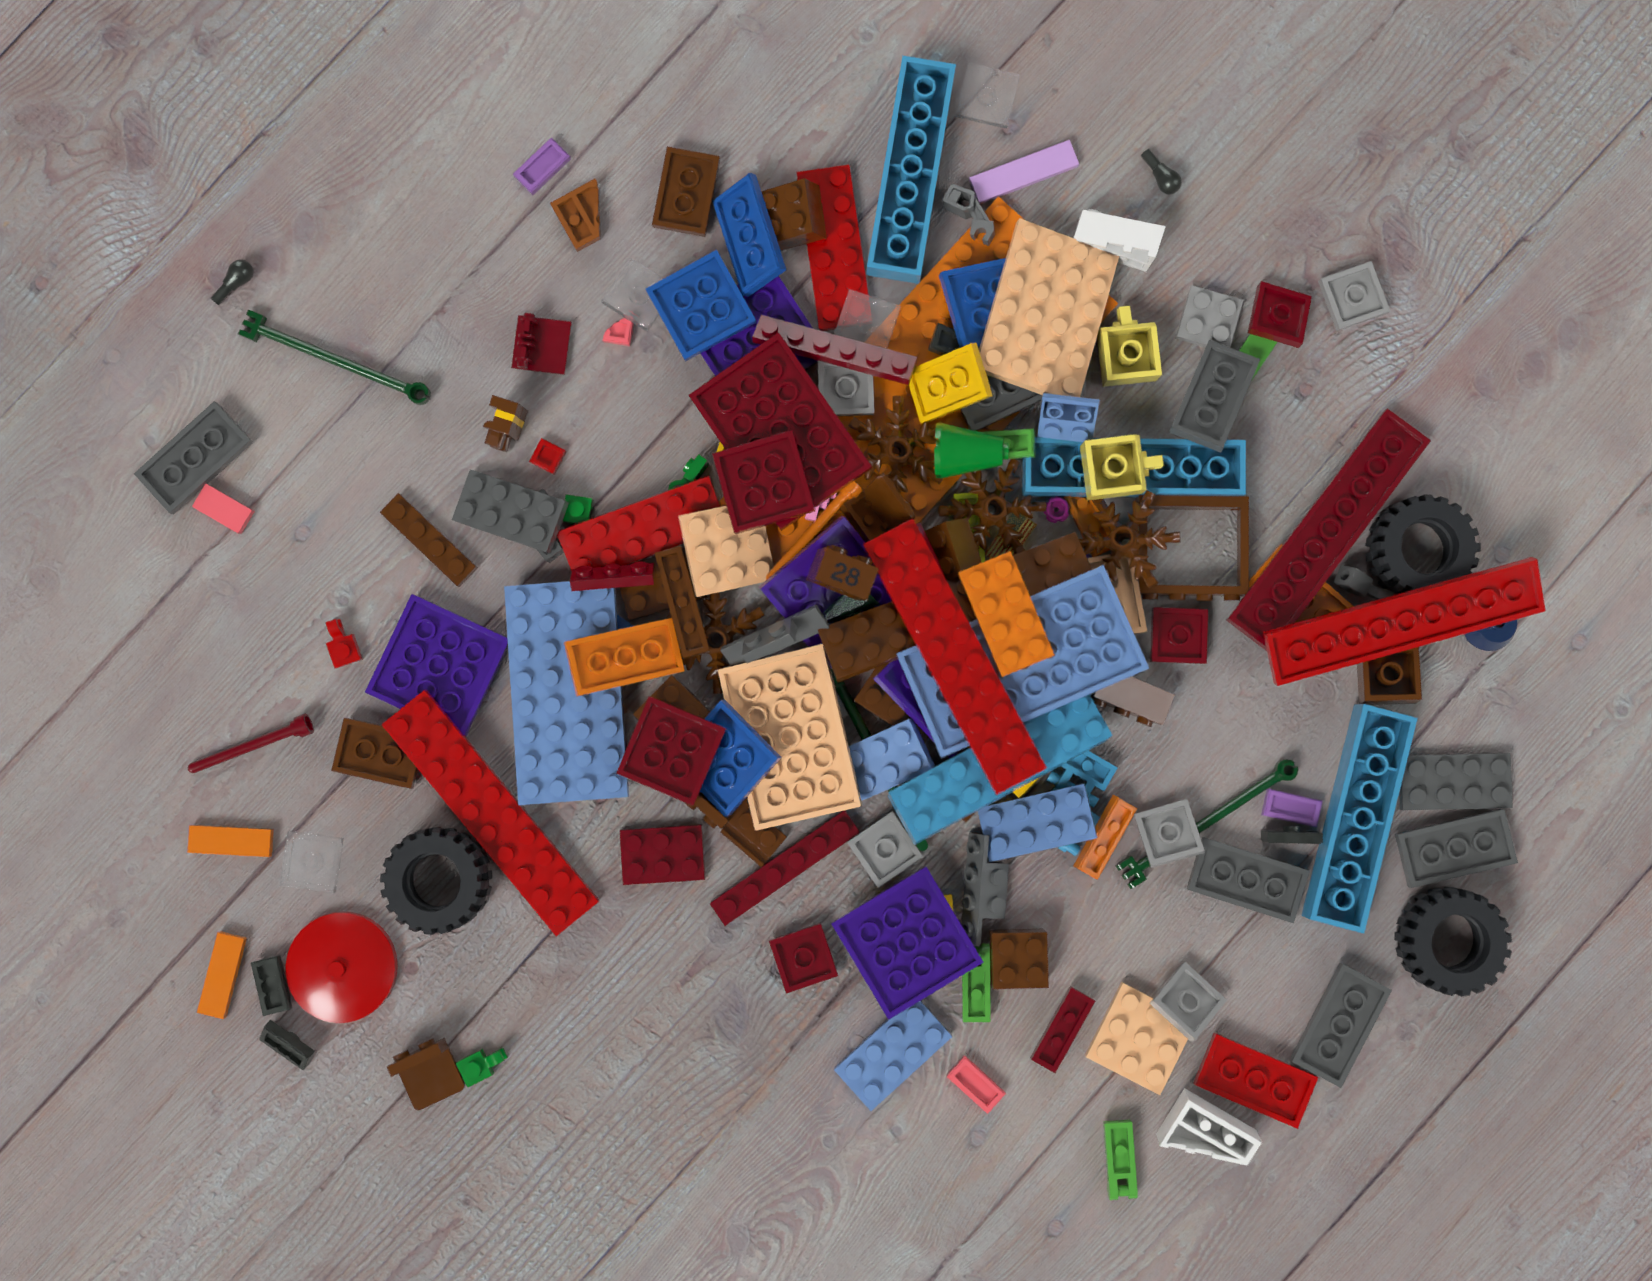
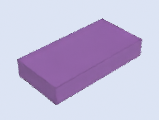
(542, 166)
(1291, 807)

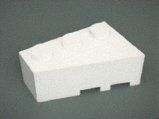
(1129, 239)
(1207, 1130)

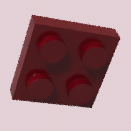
(1279, 314)
(1179, 635)
(803, 958)

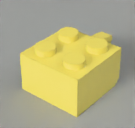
(1128, 351)
(1116, 466)

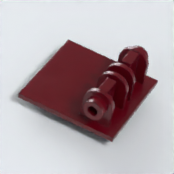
(541, 344)

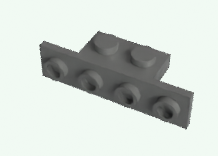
(775, 637)
(984, 887)

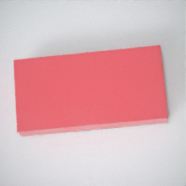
(223, 508)
(976, 1084)

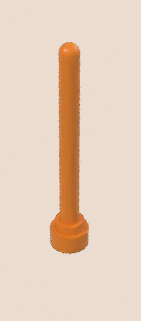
(847, 493)

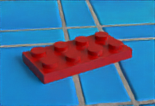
(1255, 1080)

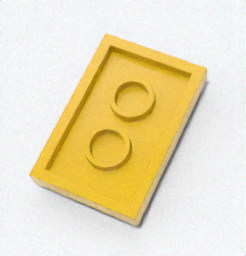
(949, 383)

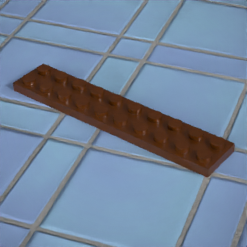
(880, 633)

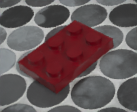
(662, 854)

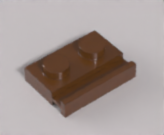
(756, 844)

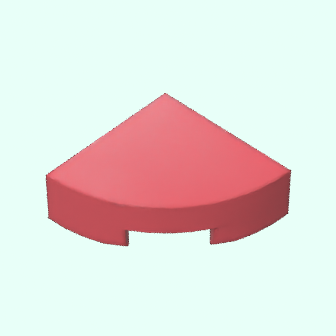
(619, 333)

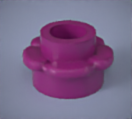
(1059, 503)

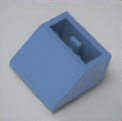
(1067, 417)

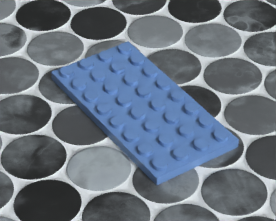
(1090, 650)
(562, 741)

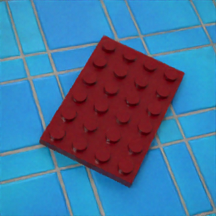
(772, 395)

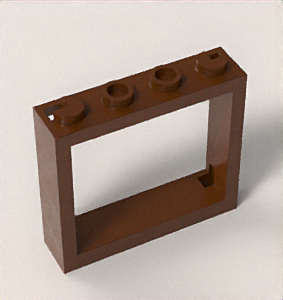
(1203, 593)

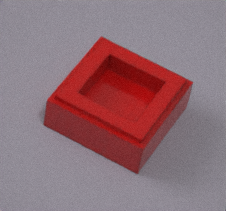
(547, 456)

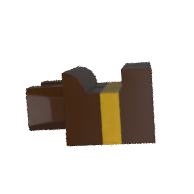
(506, 423)

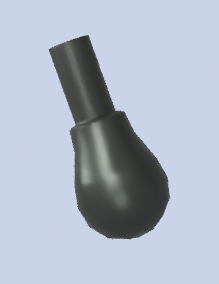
(1167, 179)
(236, 276)

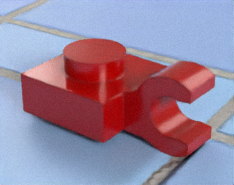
(343, 648)

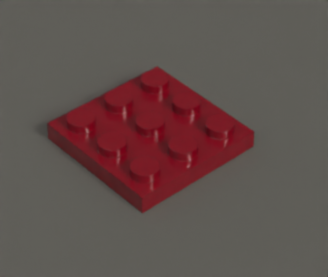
(763, 482)
(671, 750)

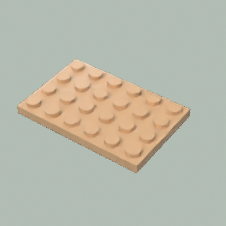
(1046, 311)
(798, 714)

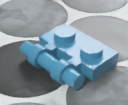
(1088, 767)

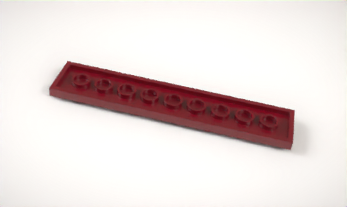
(1329, 528)

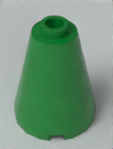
(966, 451)

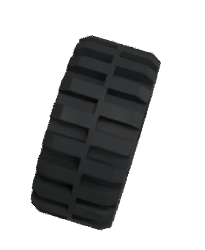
(1444, 519)
(400, 885)
(1488, 945)

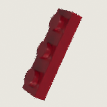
(612, 576)
(1062, 1029)

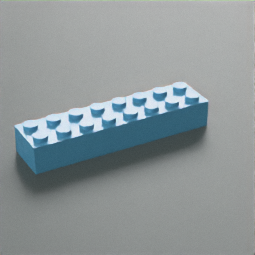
(910, 169)
(1185, 470)
(961, 787)
(1359, 817)

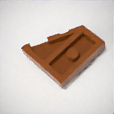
(580, 214)

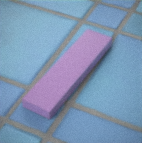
(1024, 172)

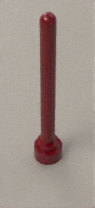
(300, 726)

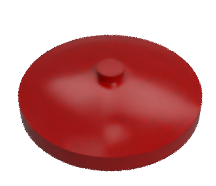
(341, 967)

